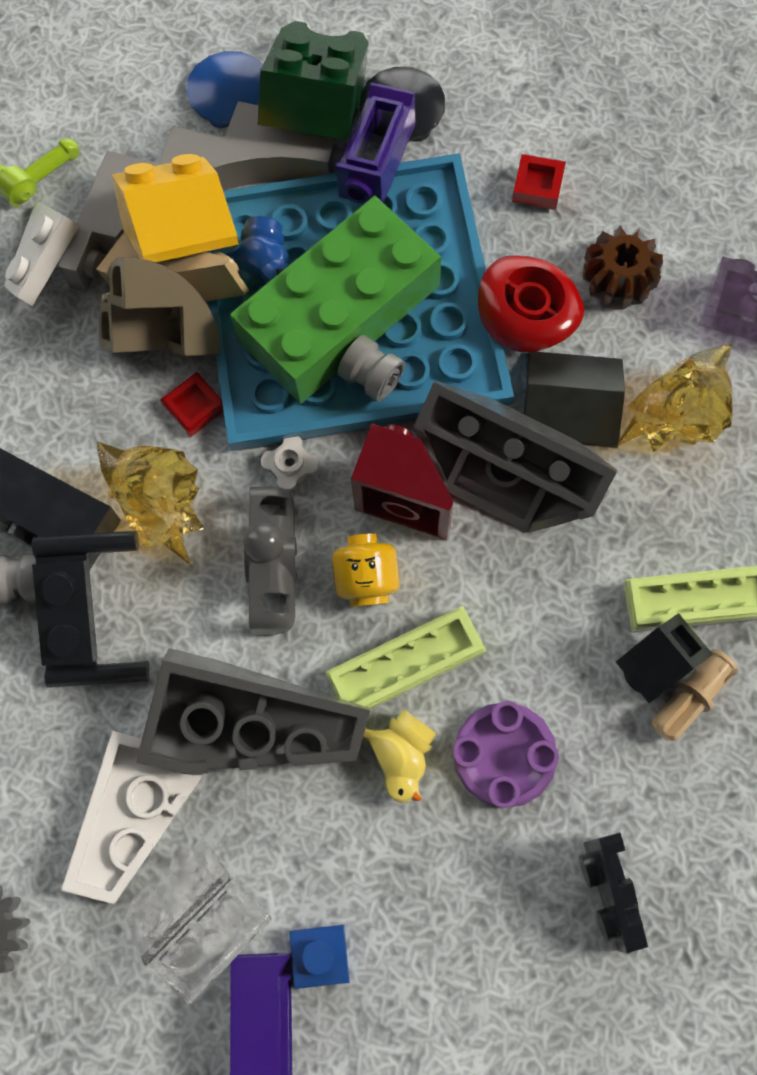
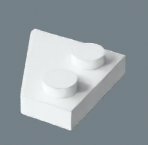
(39, 252)

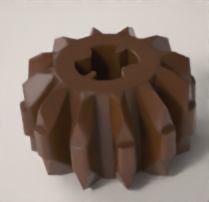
(639, 270)

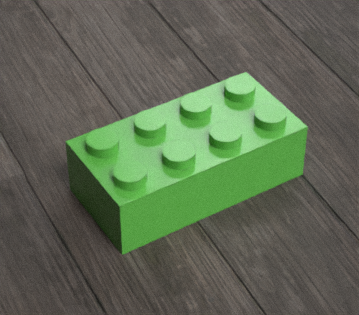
(341, 288)

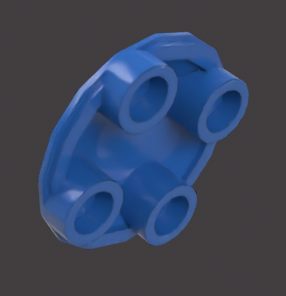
(220, 83)

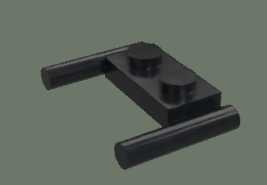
(67, 612)

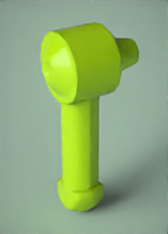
(20, 185)

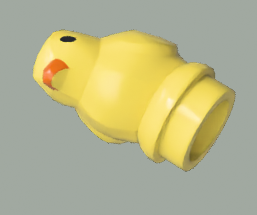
(401, 755)

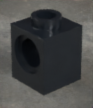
(663, 658)

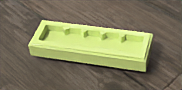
(696, 596)
(408, 660)

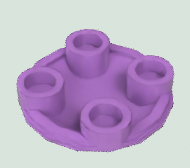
(505, 754)

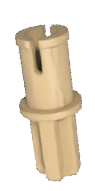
(694, 695)

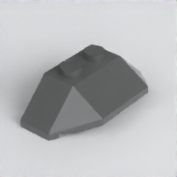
(509, 460)

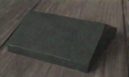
(576, 395)

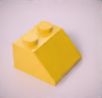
(173, 208)

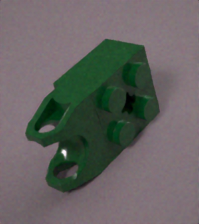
(312, 81)

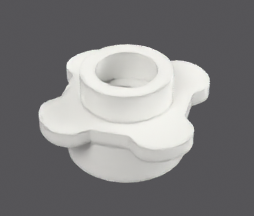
(290, 476)

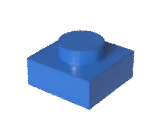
(319, 956)

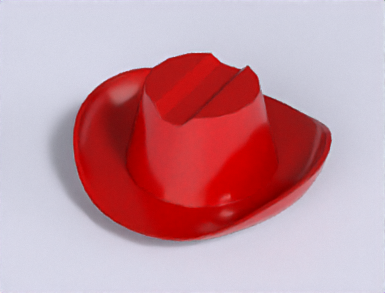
(528, 303)

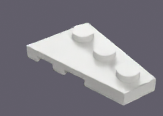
(123, 820)

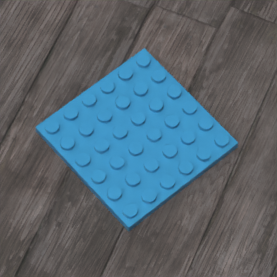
(436, 339)

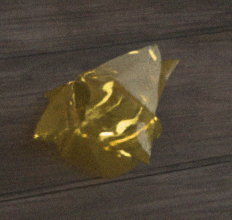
(685, 403)
(154, 493)

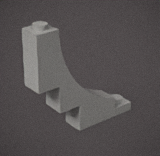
(241, 158)

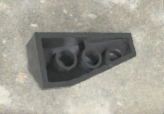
(233, 717)

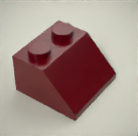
(400, 482)

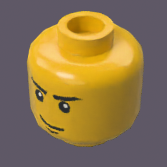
(365, 571)

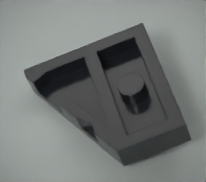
(620, 917)

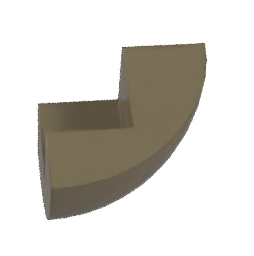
(154, 311)

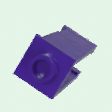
(363, 178)
(260, 1015)

